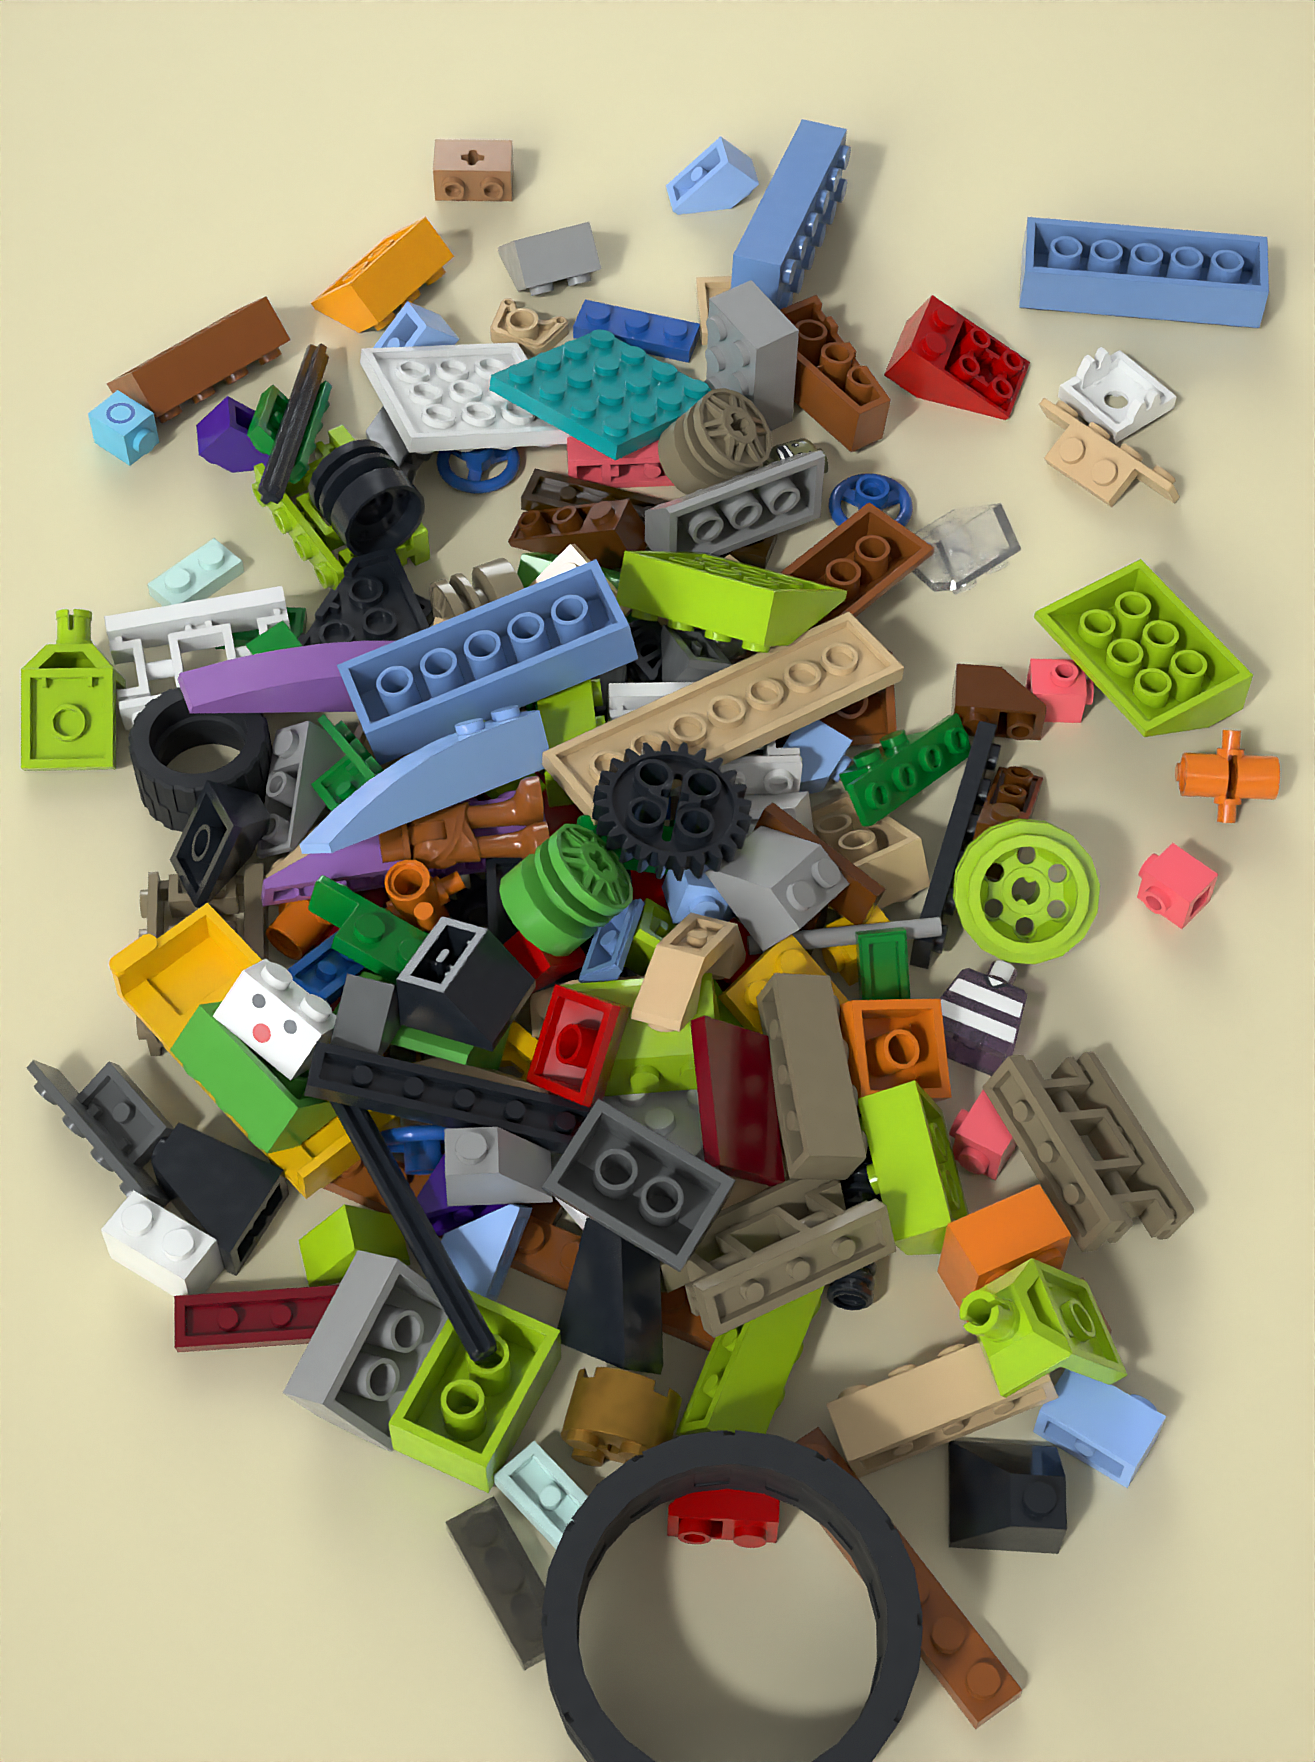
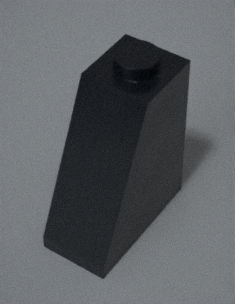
(219, 1190)
(614, 1302)

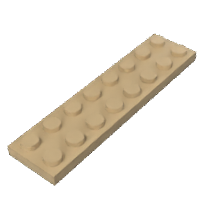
(737, 705)

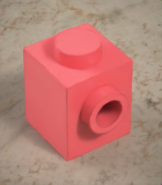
(1061, 688)
(1176, 885)
(981, 1139)

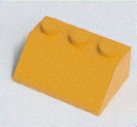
(386, 278)

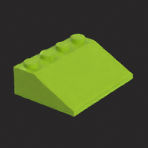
(723, 597)
(1148, 652)

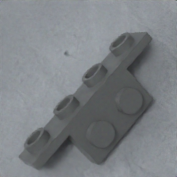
(113, 1119)

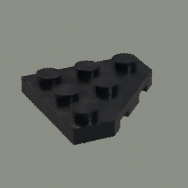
(368, 604)

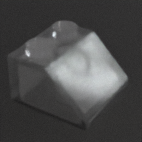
(966, 546)

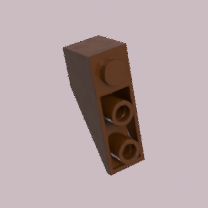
(597, 529)
(1010, 797)

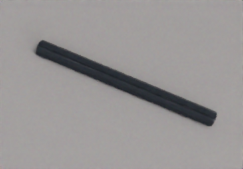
(293, 425)
(417, 1231)

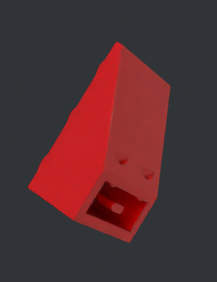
(956, 362)

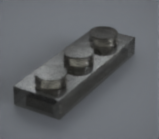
(502, 1576)

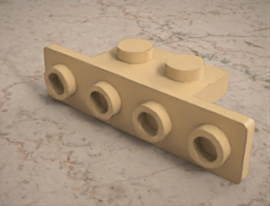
(1095, 462)

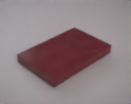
(737, 1101)

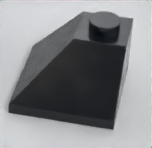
(218, 839)
(1006, 1497)

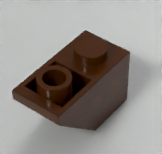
(998, 699)

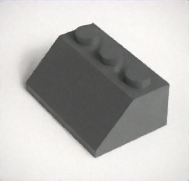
(639, 1185)

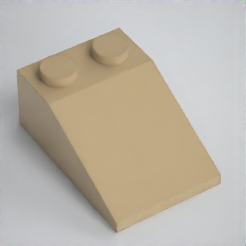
(882, 851)

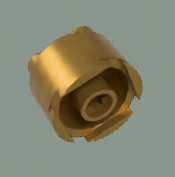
(617, 1416)

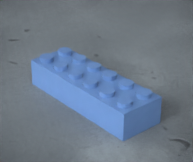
(794, 213)
(1144, 272)
(488, 661)

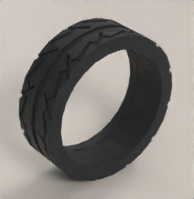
(748, 1464)

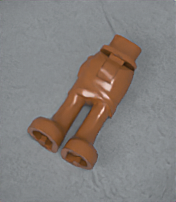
(449, 838)

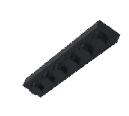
(961, 827)
(441, 1096)

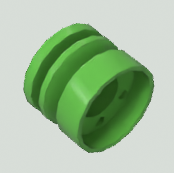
(566, 890)

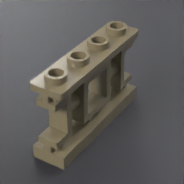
(225, 902)
(1088, 1194)
(778, 1250)

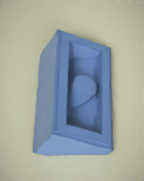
(611, 946)

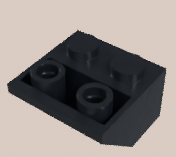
(463, 985)

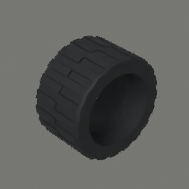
(169, 729)

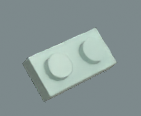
(197, 575)
(540, 1491)

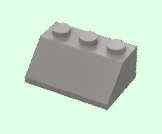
(368, 1347)

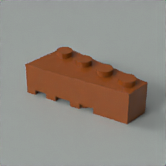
(832, 382)

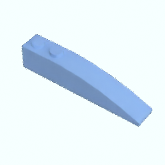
(436, 777)

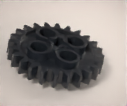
(708, 817)

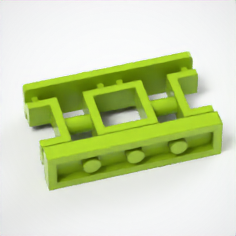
(313, 536)

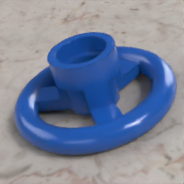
(478, 462)
(871, 488)
(420, 1146)

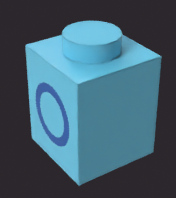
(123, 427)

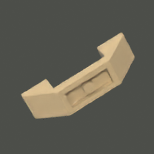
(675, 972)

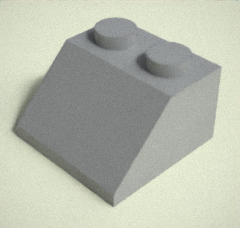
(551, 257)
(777, 884)

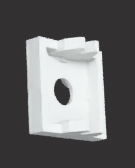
(1116, 377)

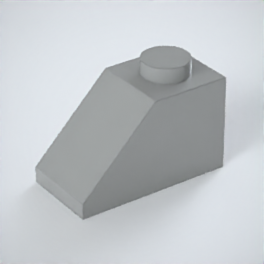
(494, 1168)

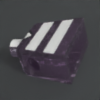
(983, 1016)

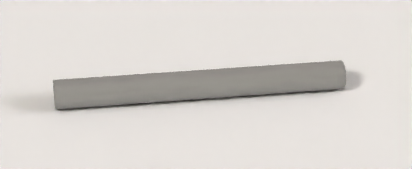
(846, 934)

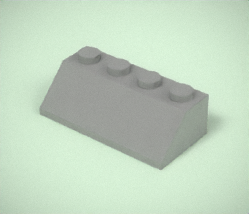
(740, 508)

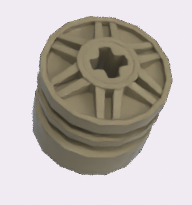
(714, 441)
(489, 583)

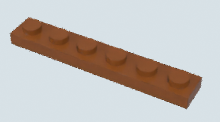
(949, 1640)

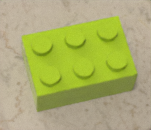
(469, 1412)

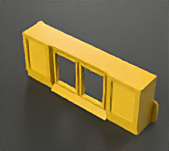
(198, 965)

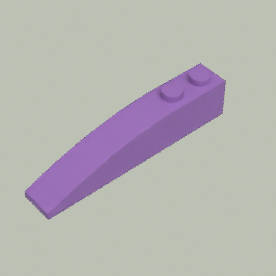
(275, 681)
(358, 866)

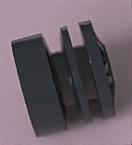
(366, 497)

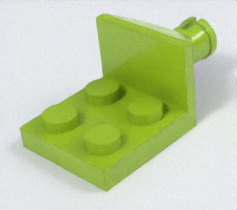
(69, 701)
(1038, 1323)

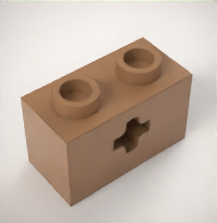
(473, 170)

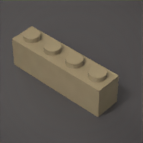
(811, 1077)

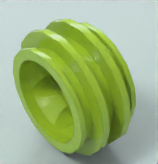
(1050, 935)

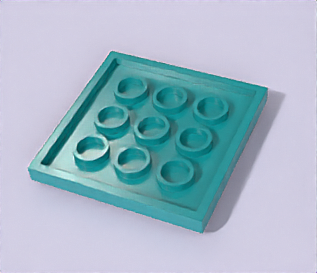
(601, 392)

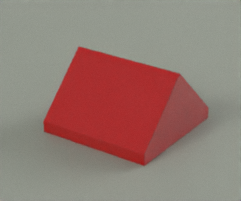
(578, 1045)

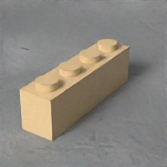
(926, 1408)

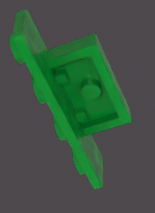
(268, 419)
(903, 767)
(350, 771)
(366, 931)

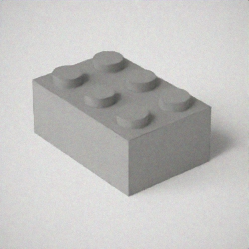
(753, 351)

